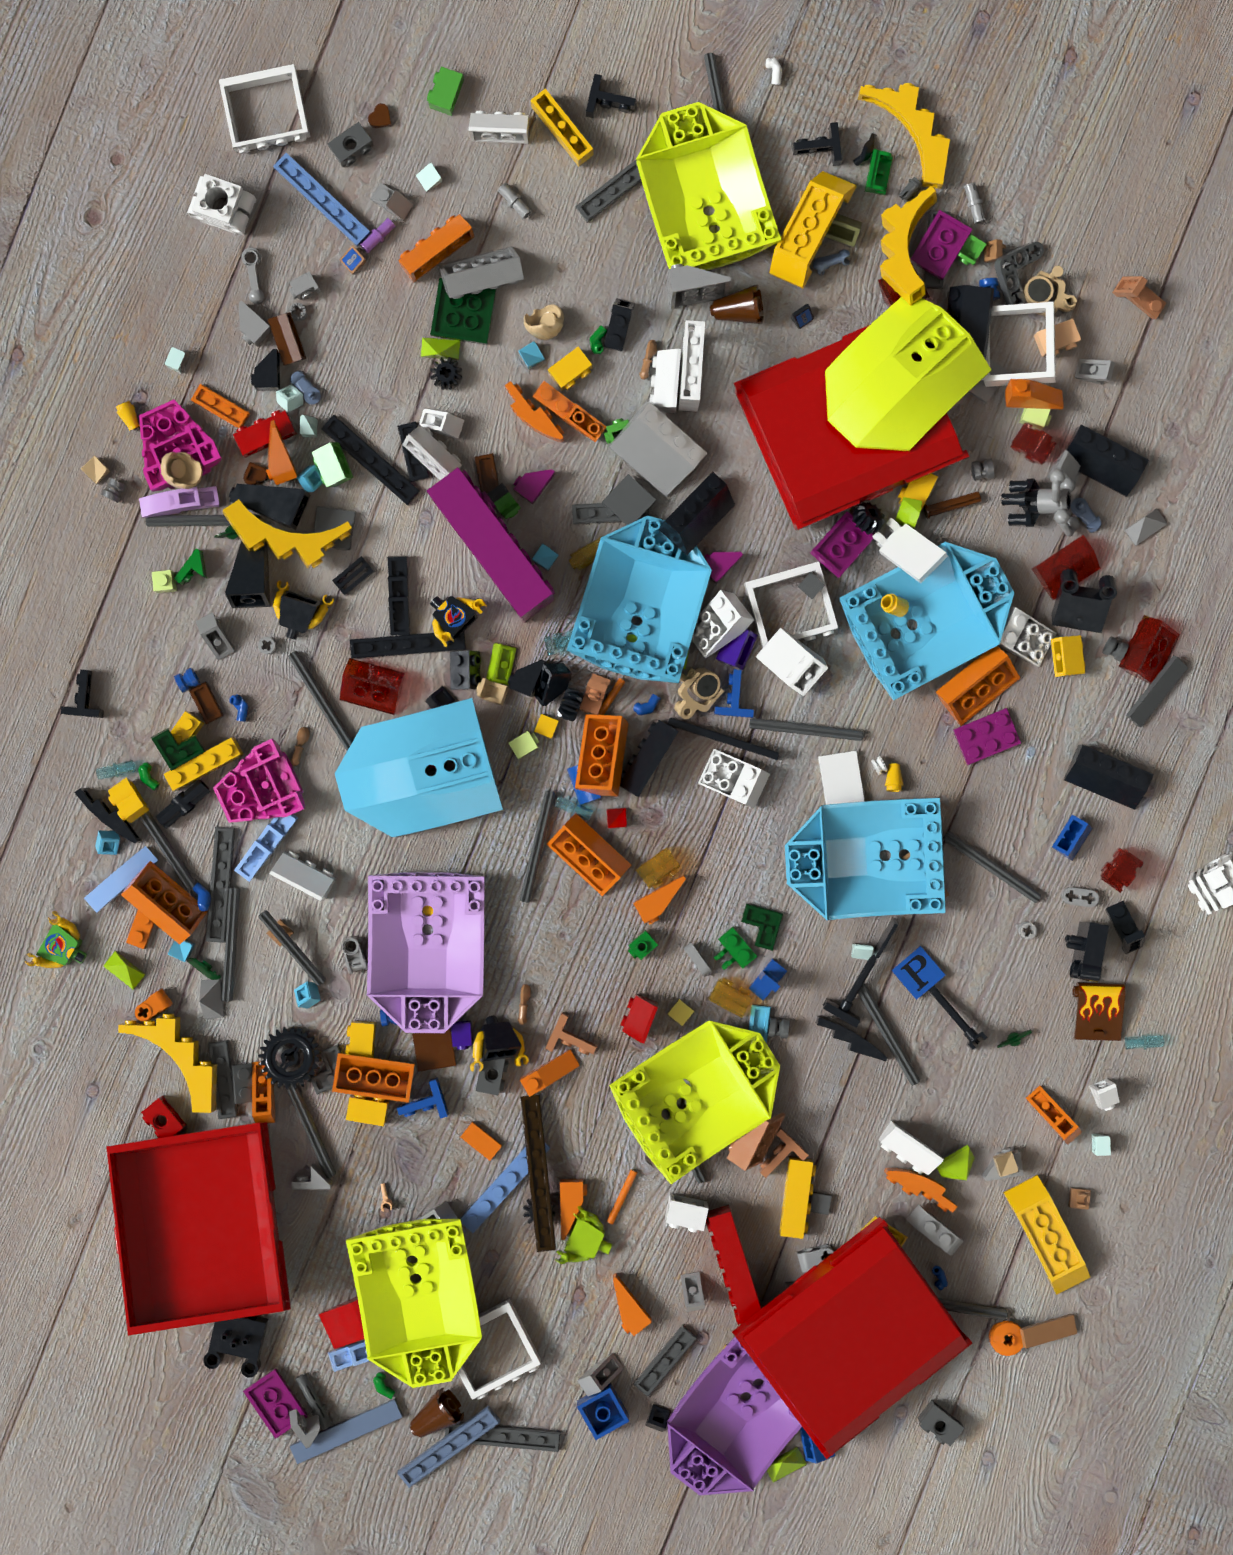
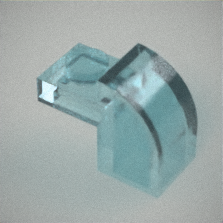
(557, 643)

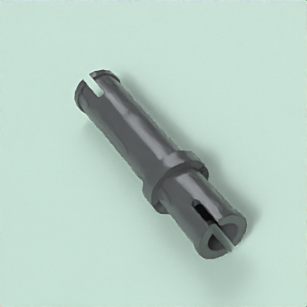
(314, 1401)

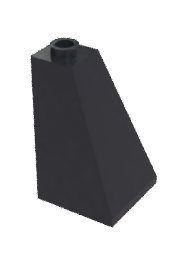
(271, 502)
(249, 579)

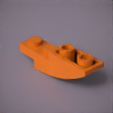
(569, 411)
(537, 420)
(915, 1183)

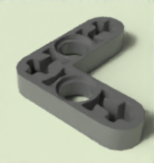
(1010, 270)

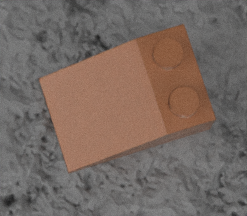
(753, 1147)

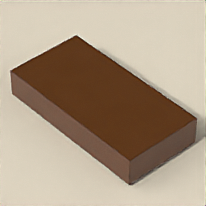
(486, 472)
(206, 703)

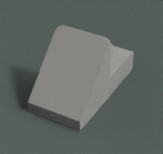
(392, 201)
(1095, 370)
(317, 1181)
(692, 1292)
(304, 1428)

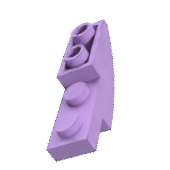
(178, 500)

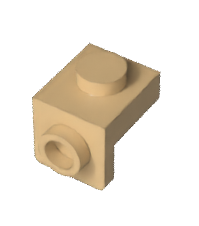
(492, 691)

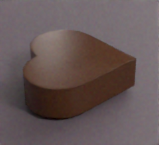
(380, 116)
(255, 474)

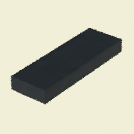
(415, 468)

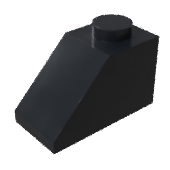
(267, 373)
(526, 678)
(552, 682)

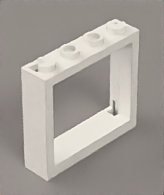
(257, 79)
(691, 365)
(1040, 377)
(782, 576)
(498, 1383)

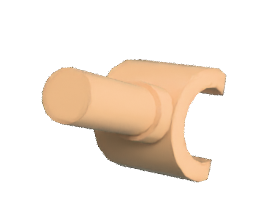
(386, 1200)

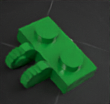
(736, 947)

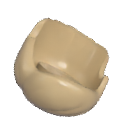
(545, 322)
(181, 470)

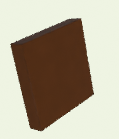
(434, 1050)

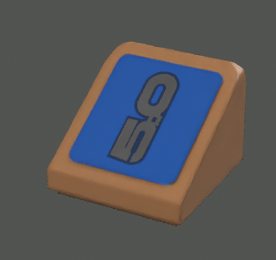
(352, 260)

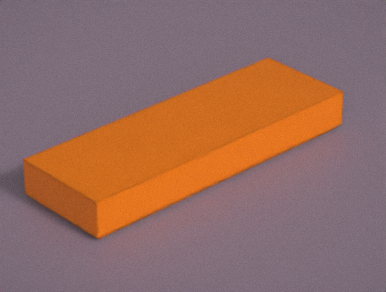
(220, 406)

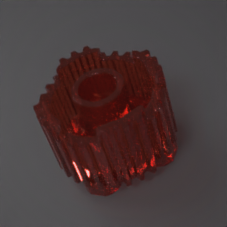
(1033, 443)
(1121, 869)

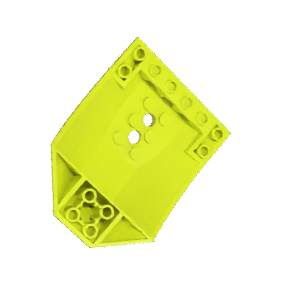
(699, 162)
(885, 396)
(729, 1095)
(423, 1327)

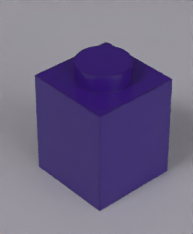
(462, 1034)

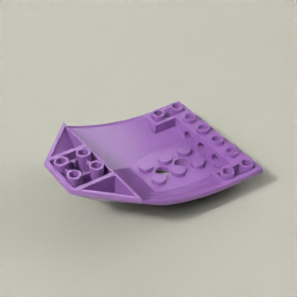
(720, 1439)

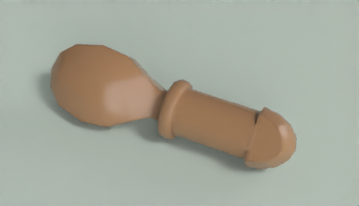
(650, 352)
(302, 738)
(525, 995)

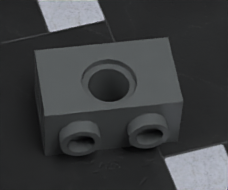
(354, 134)
(492, 1085)
(934, 1413)

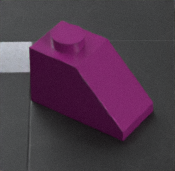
(533, 484)
(721, 563)

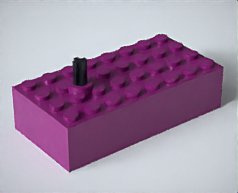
(487, 538)

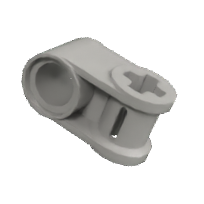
(354, 956)
(813, 1256)

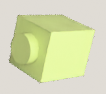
(1037, 417)
(164, 581)
(524, 744)

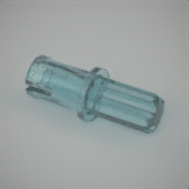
(115, 769)
(573, 808)
(1144, 1042)

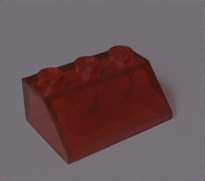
(1076, 556)
(1149, 649)
(371, 686)

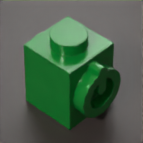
(642, 945)

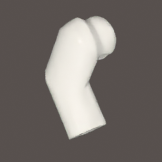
(776, 70)

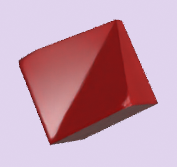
(616, 818)

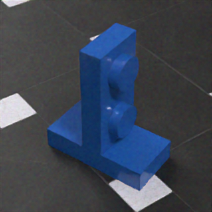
(733, 699)
(768, 980)
(427, 1102)

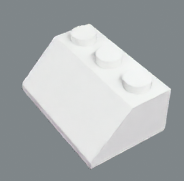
(499, 127)
(666, 380)
(431, 452)
(303, 875)
(910, 1149)

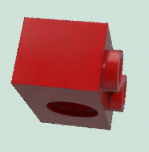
(162, 1107)

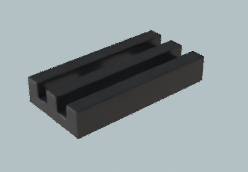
(340, 585)

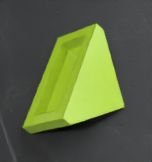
(440, 348)
(124, 970)
(957, 1164)
(786, 1464)

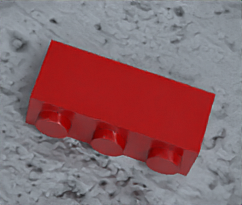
(256, 437)

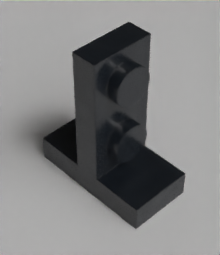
(607, 99)
(821, 144)
(619, 324)
(82, 698)
(1125, 927)

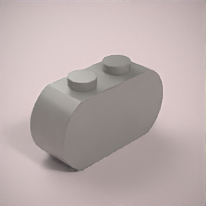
(935, 1230)

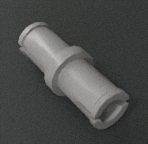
(514, 201)
(974, 203)

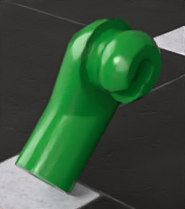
(595, 340)
(144, 773)
(381, 1387)

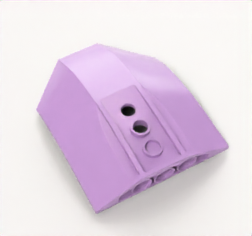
(418, 976)

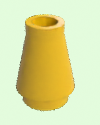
(128, 415)
(894, 778)

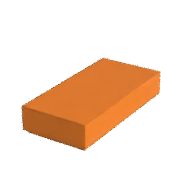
(481, 1141)

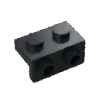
(464, 669)

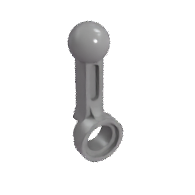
(256, 295)

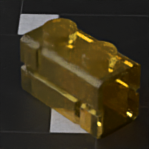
(657, 868)
(730, 997)

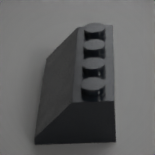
(972, 310)
(1106, 460)
(698, 513)
(648, 758)
(1108, 776)

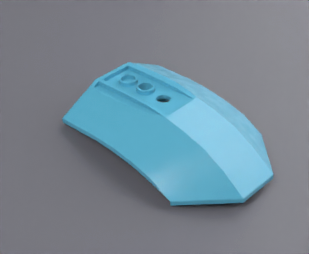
(647, 578)
(956, 611)
(386, 777)
(839, 864)

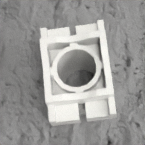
(231, 215)
(1214, 884)

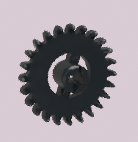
(279, 1073)

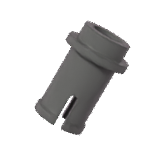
(911, 188)

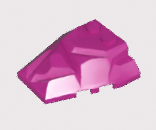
(173, 430)
(260, 786)

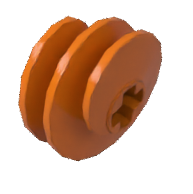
(998, 1342)

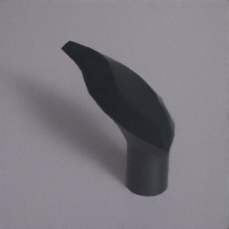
(866, 151)

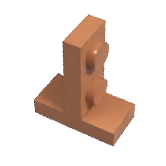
(1140, 295)
(594, 694)
(568, 1038)
(781, 1153)

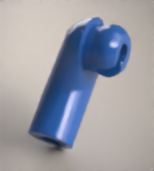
(241, 705)
(647, 708)
(204, 897)
(942, 1280)

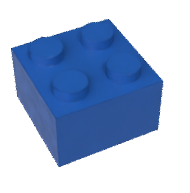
(603, 1411)

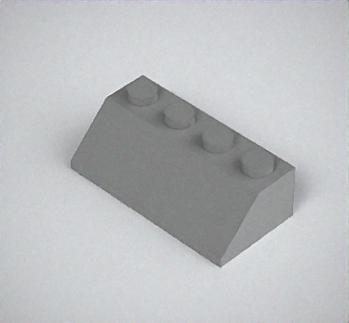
(481, 272)

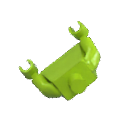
(584, 1239)

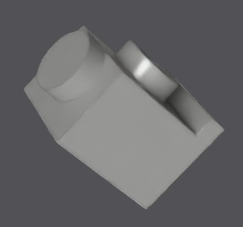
(303, 286)

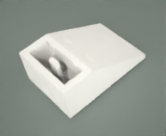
(720, 623)
(1026, 637)
(792, 661)
(734, 778)

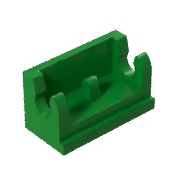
(878, 172)

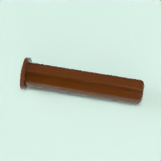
(951, 504)

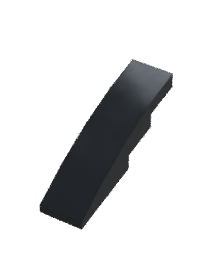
(398, 595)
(107, 817)
(856, 1042)

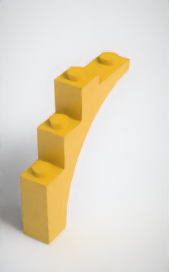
(902, 105)
(895, 245)
(282, 543)
(166, 1034)

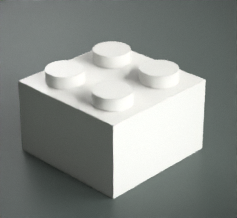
(686, 1213)

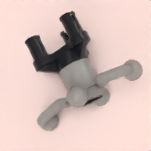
(1042, 501)

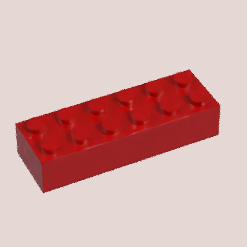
(733, 1261)

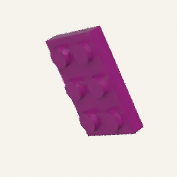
(940, 245)
(841, 545)
(986, 736)
(273, 1402)

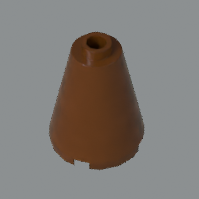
(739, 306)
(437, 1414)

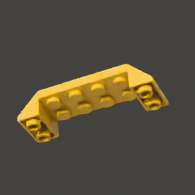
(809, 227)
(1047, 1234)

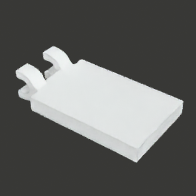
(910, 550)
(841, 778)

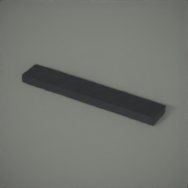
(370, 460)
(402, 645)
(723, 738)

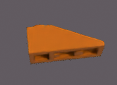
(1031, 394)
(279, 461)
(654, 904)
(549, 1072)
(262, 1096)
(1054, 1115)
(571, 1196)
(631, 1311)

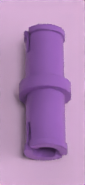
(377, 235)

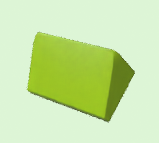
(909, 512)
(501, 663)

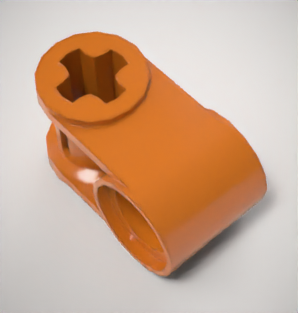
(155, 1004)

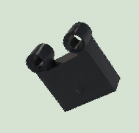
(1083, 606)
(1088, 950)
(238, 1338)

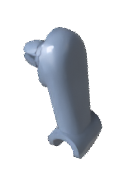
(825, 262)
(309, 391)
(1082, 510)

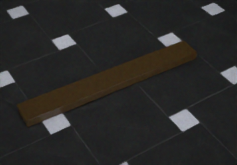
(538, 1173)

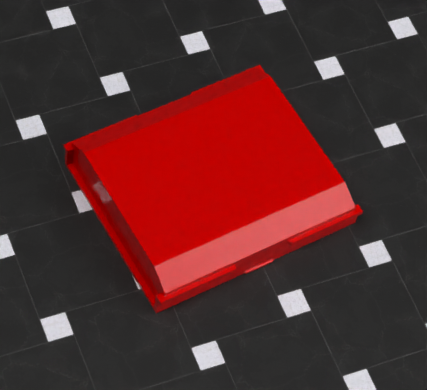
(810, 459)
(197, 1228)
(852, 1337)

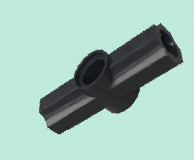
(183, 803)

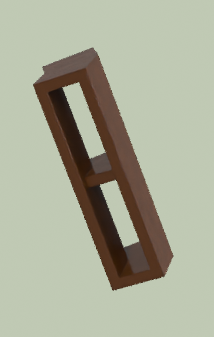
(287, 339)

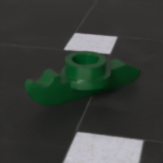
(229, 533)
(204, 968)
(1014, 1039)

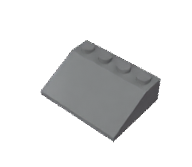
(693, 285)
(657, 449)

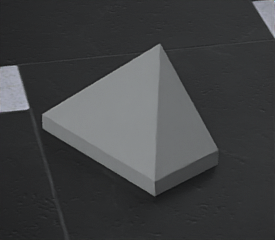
(1145, 527)
(211, 999)

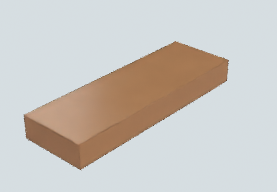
(1048, 1331)

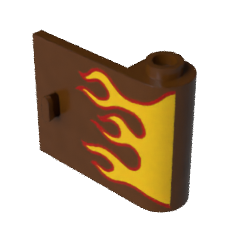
(1099, 1010)

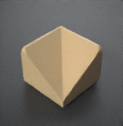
(95, 470)
(1005, 1164)

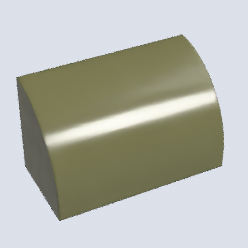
(844, 230)

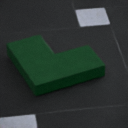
(175, 753)
(768, 924)

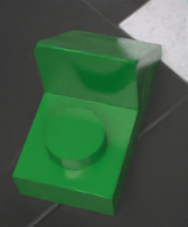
(194, 563)

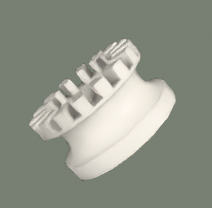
(878, 765)

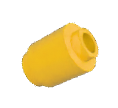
(895, 605)

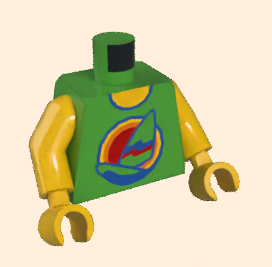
(59, 945)

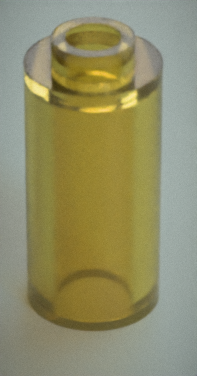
(584, 556)

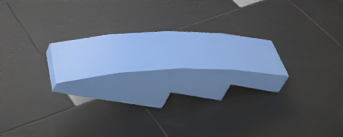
(264, 846)
(119, 880)
(348, 1355)

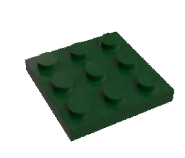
(465, 317)

